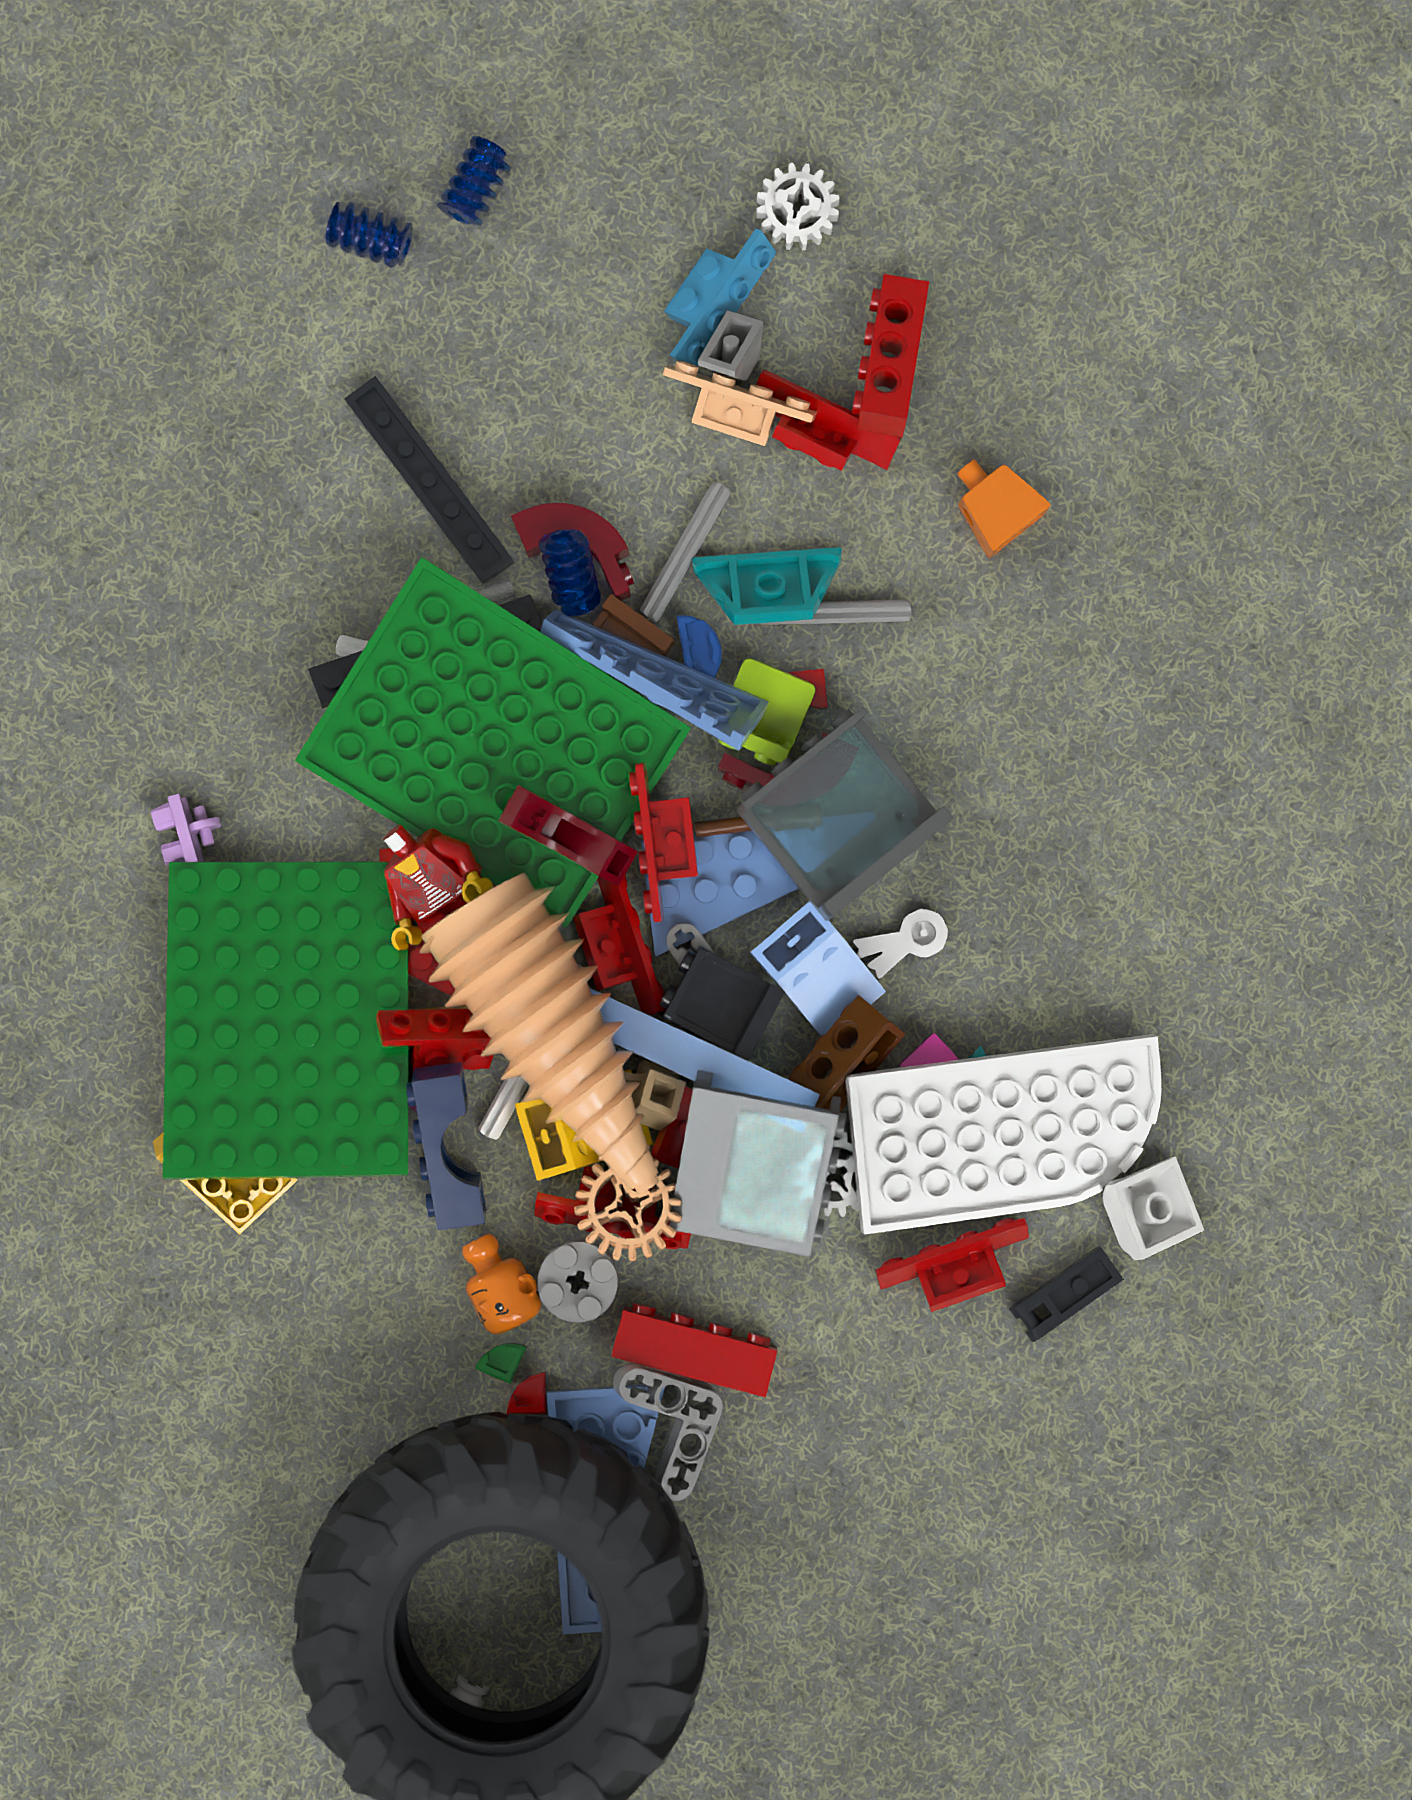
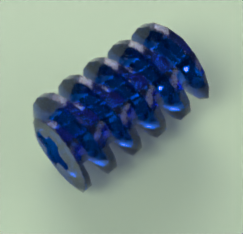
(473, 181)
(368, 235)
(570, 571)

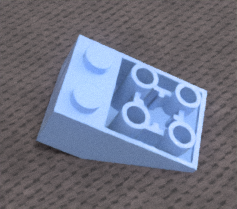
(815, 968)

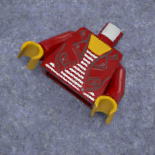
(426, 877)

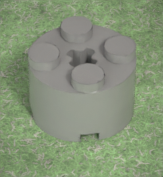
(557, 1290)

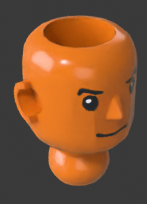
(500, 1289)

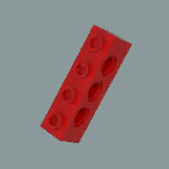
(901, 300)

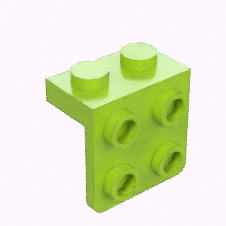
(787, 707)

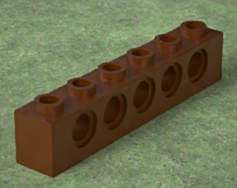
(833, 1051)

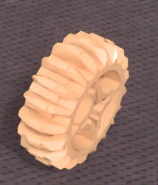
(611, 1214)

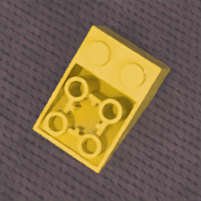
(552, 1144)
(235, 1200)

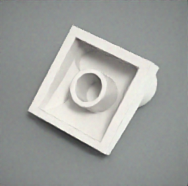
(1151, 1209)

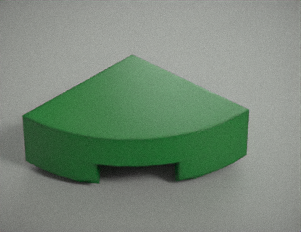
(502, 1361)

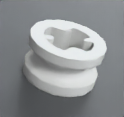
(469, 1693)

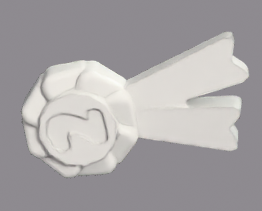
(920, 934)

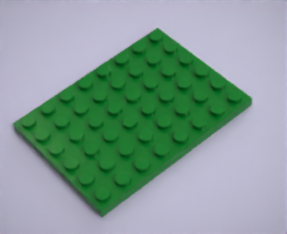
(468, 705)
(277, 1023)

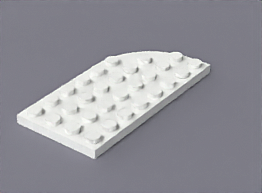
(999, 1131)

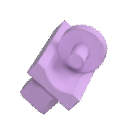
(178, 815)

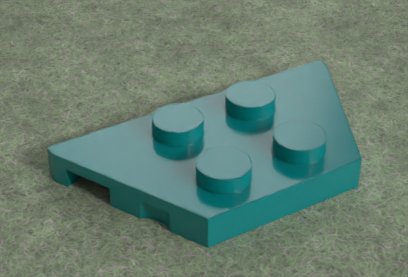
(769, 584)

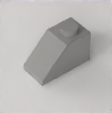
(734, 346)

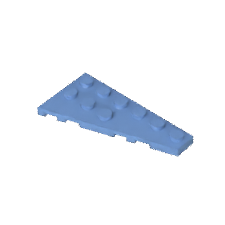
(699, 698)
(732, 880)
(625, 1425)

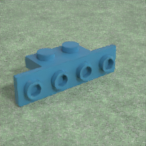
(712, 289)

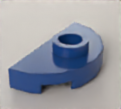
(699, 645)

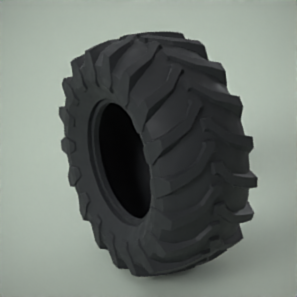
(527, 1479)

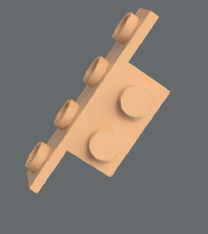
(736, 409)

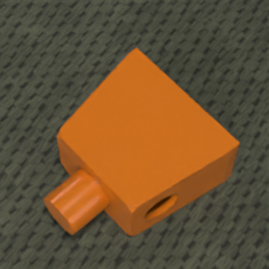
(998, 505)

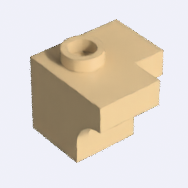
(657, 1094)

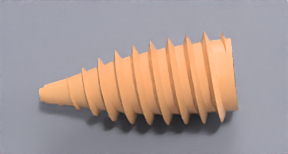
(543, 1019)

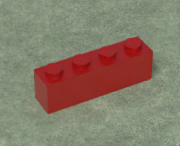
(695, 1351)

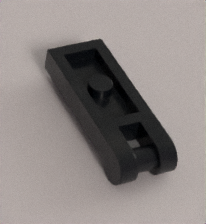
(1067, 1293)

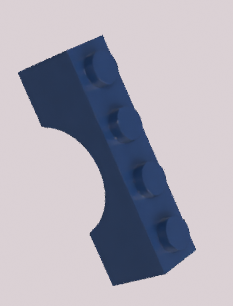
(456, 1191)

